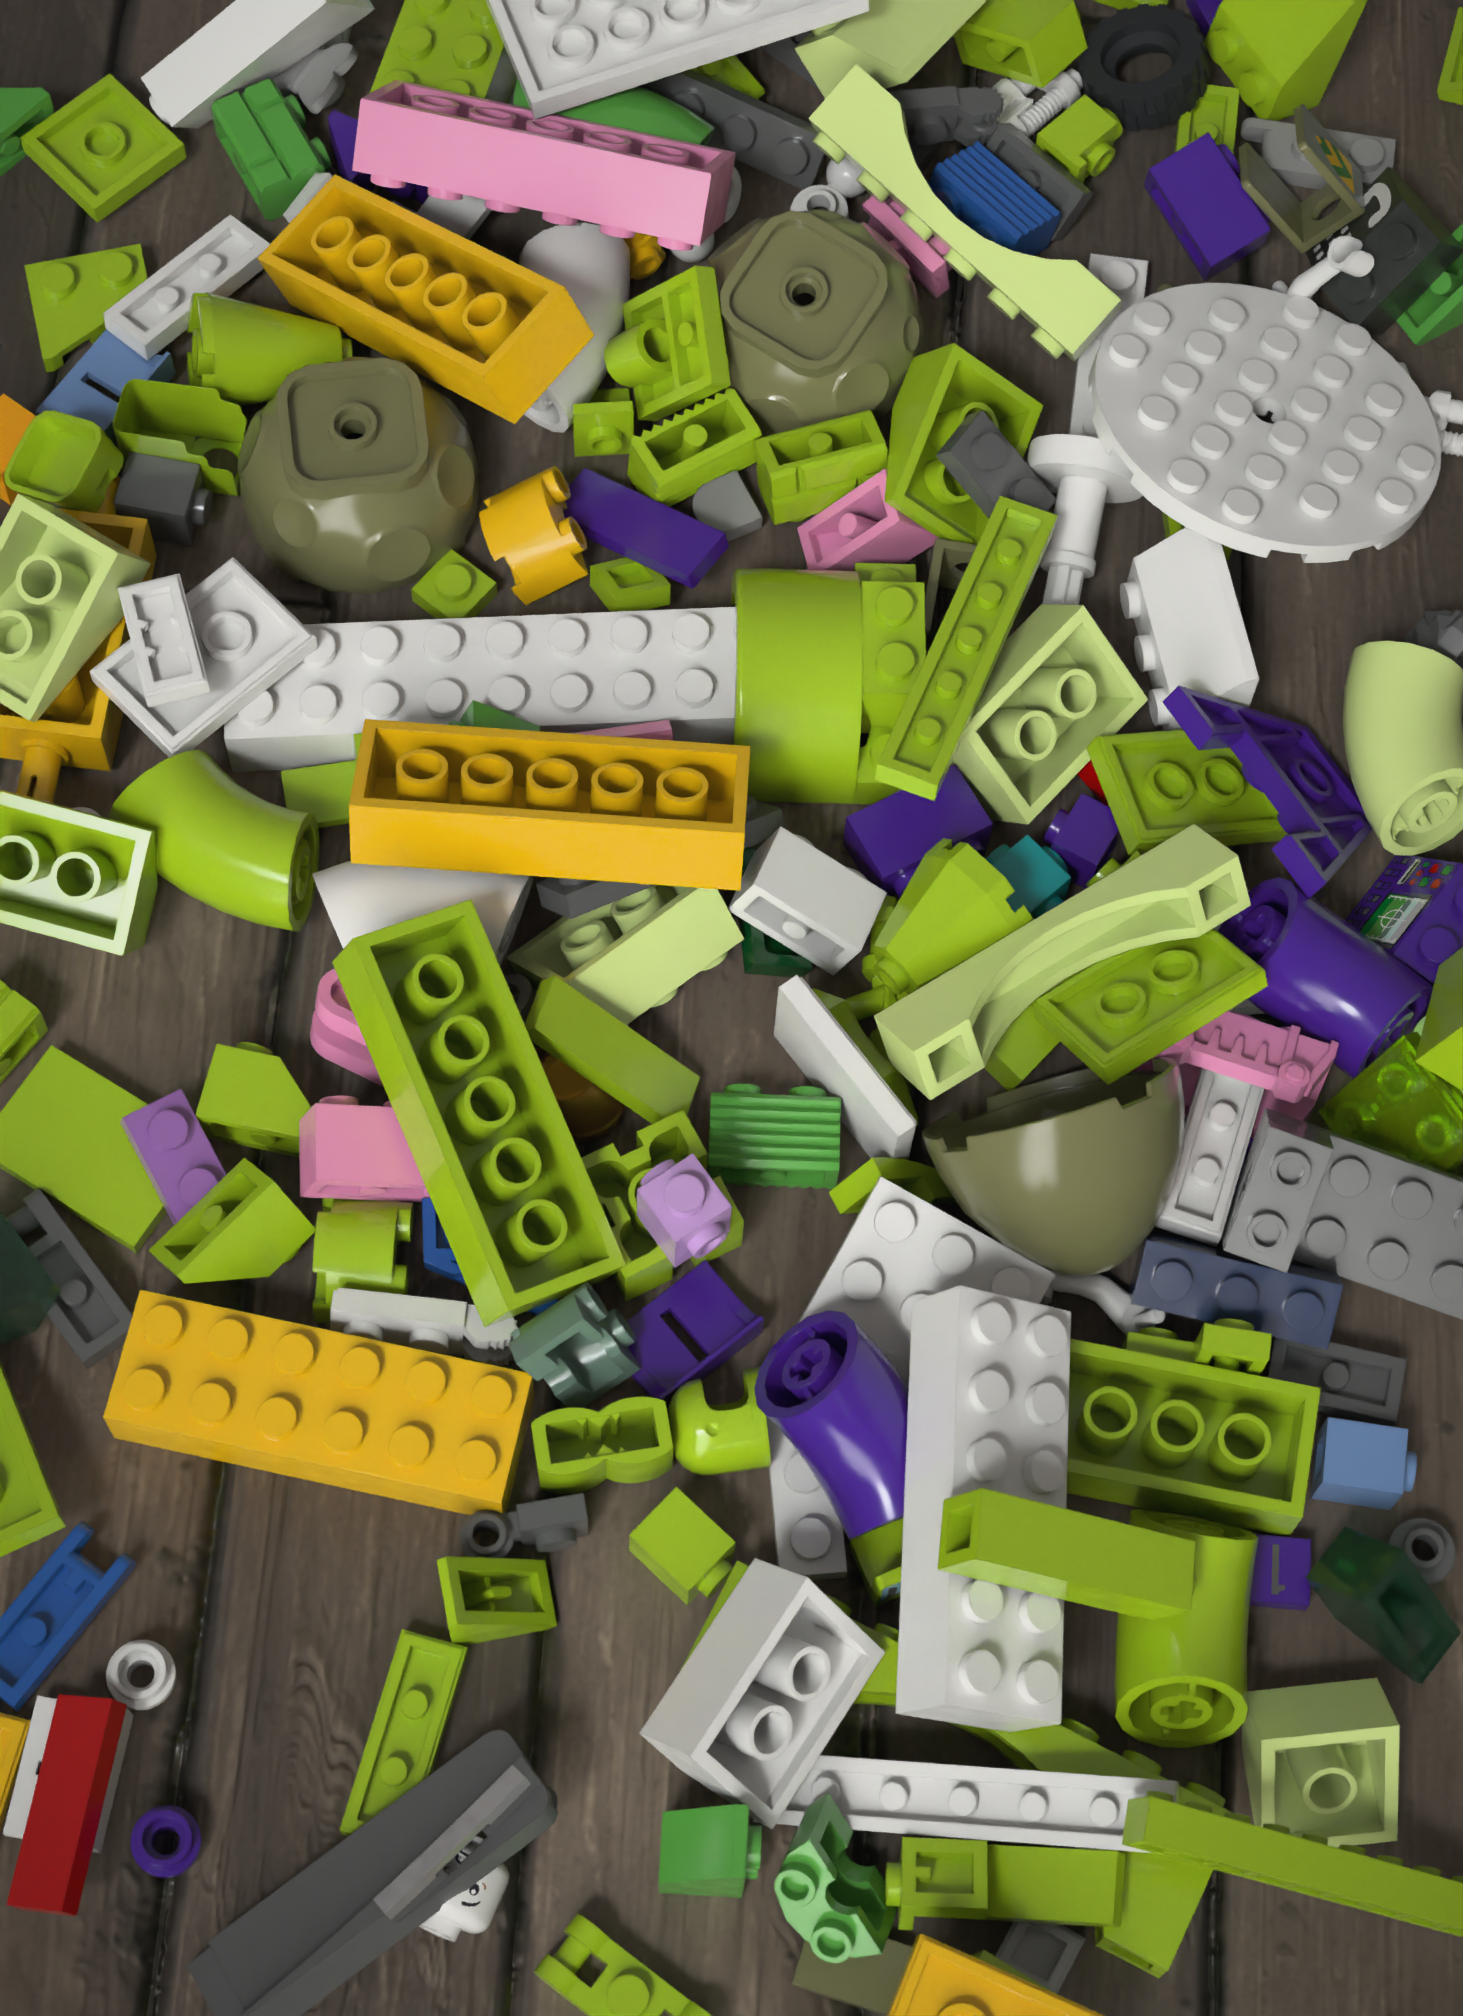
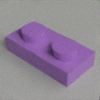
(174, 1152)

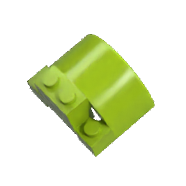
(817, 669)

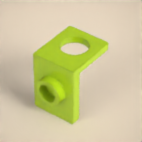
(603, 424)
(322, 789)

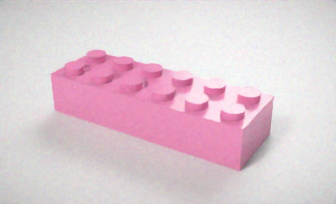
(543, 164)

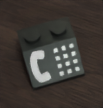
(1407, 251)

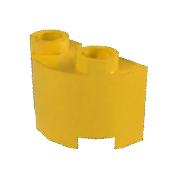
(533, 535)

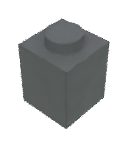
(166, 494)

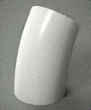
(598, 280)
(378, 896)

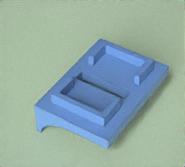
(111, 366)

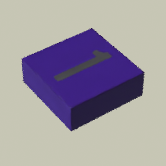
(1281, 1573)

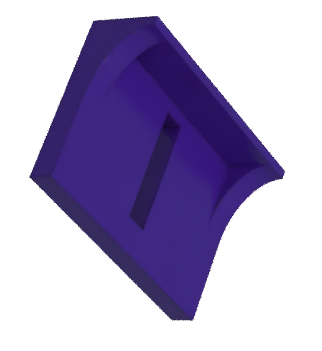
(708, 1314)

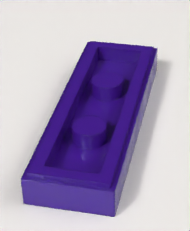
(644, 528)

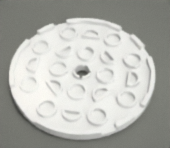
(1348, 436)

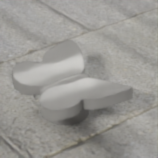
(318, 76)

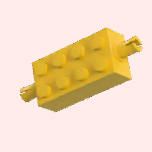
(82, 720)

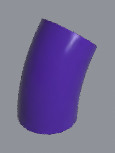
(1326, 975)
(842, 1414)

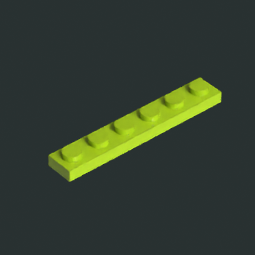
(965, 649)

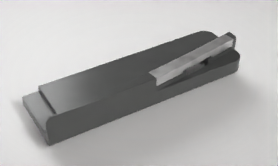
(377, 1884)

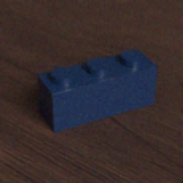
(1212, 1285)

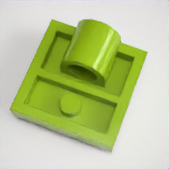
(671, 345)

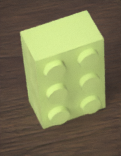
(1041, 710)

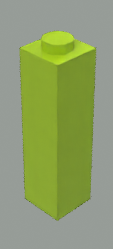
(1066, 1554)

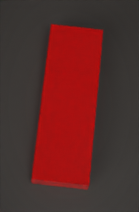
(67, 1805)

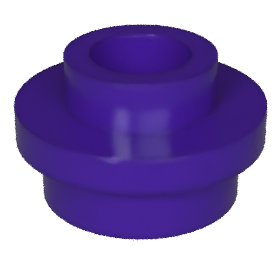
(147, 1830)

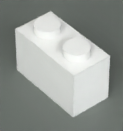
(807, 900)

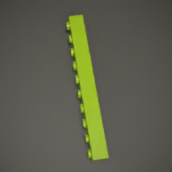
(1293, 1862)

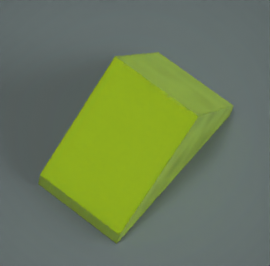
(495, 1598)

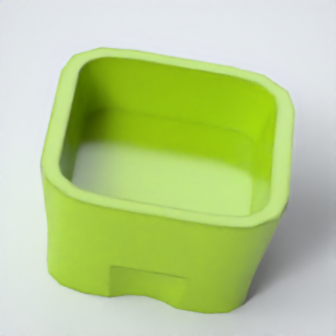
(64, 462)

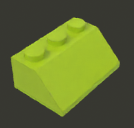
(75, 874)

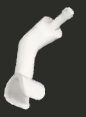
(1343, 256)
(1110, 1297)

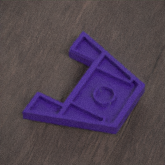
(1295, 774)

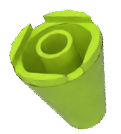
(253, 348)

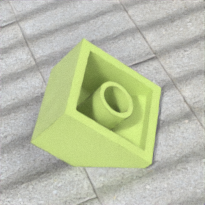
(1324, 1761)

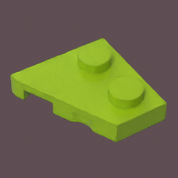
(74, 294)

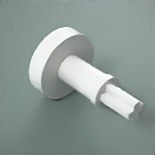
(1084, 481)

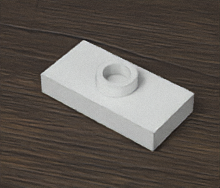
(163, 640)

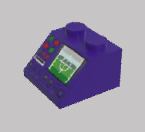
(1415, 912)

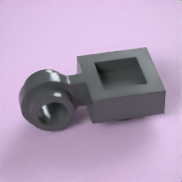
(547, 1523)

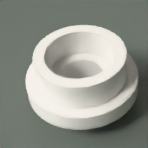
(130, 1657)

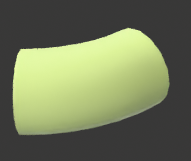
(1405, 743)

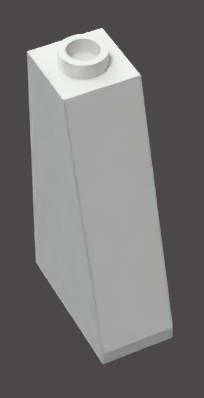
(243, 48)

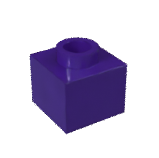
(1083, 838)

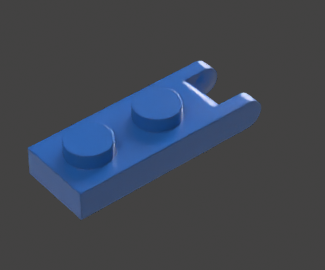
(53, 1614)

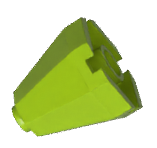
(944, 917)

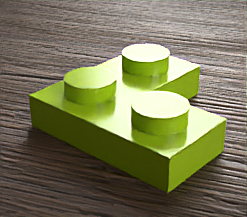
(1225, 1345)

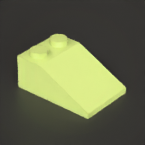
(54, 600)

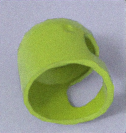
(722, 1436)

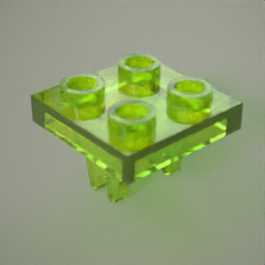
(1401, 1109)

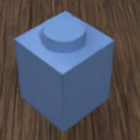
(1362, 1464)

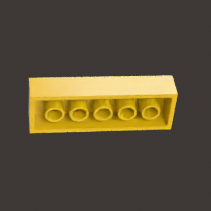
(427, 297)
(549, 804)
(320, 1405)

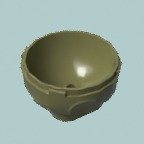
(824, 357)
(364, 507)

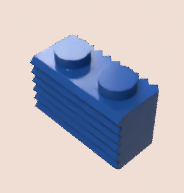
(994, 201)

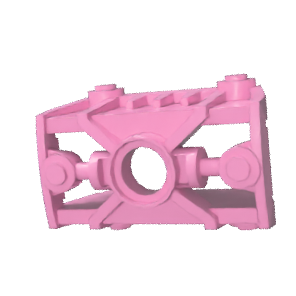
(1257, 1053)

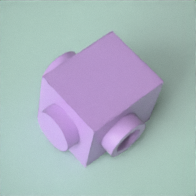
(683, 1209)

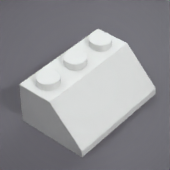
(1188, 623)
(763, 1691)

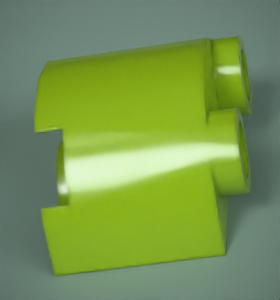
(359, 1249)

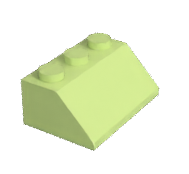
(885, 42)
(633, 948)

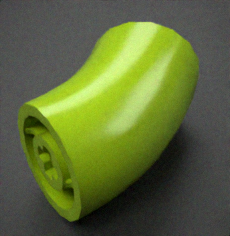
(225, 840)
(1186, 1673)

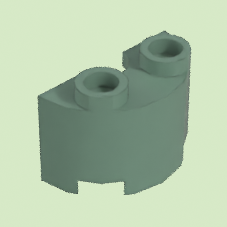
(576, 1348)

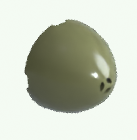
(1068, 1164)

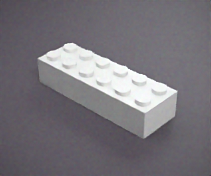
(994, 1417)

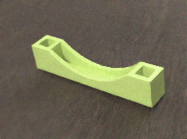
(1053, 294)
(1161, 896)

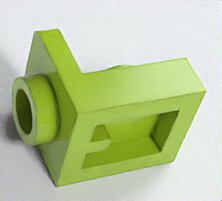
(938, 1880)

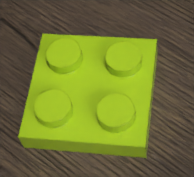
(103, 147)

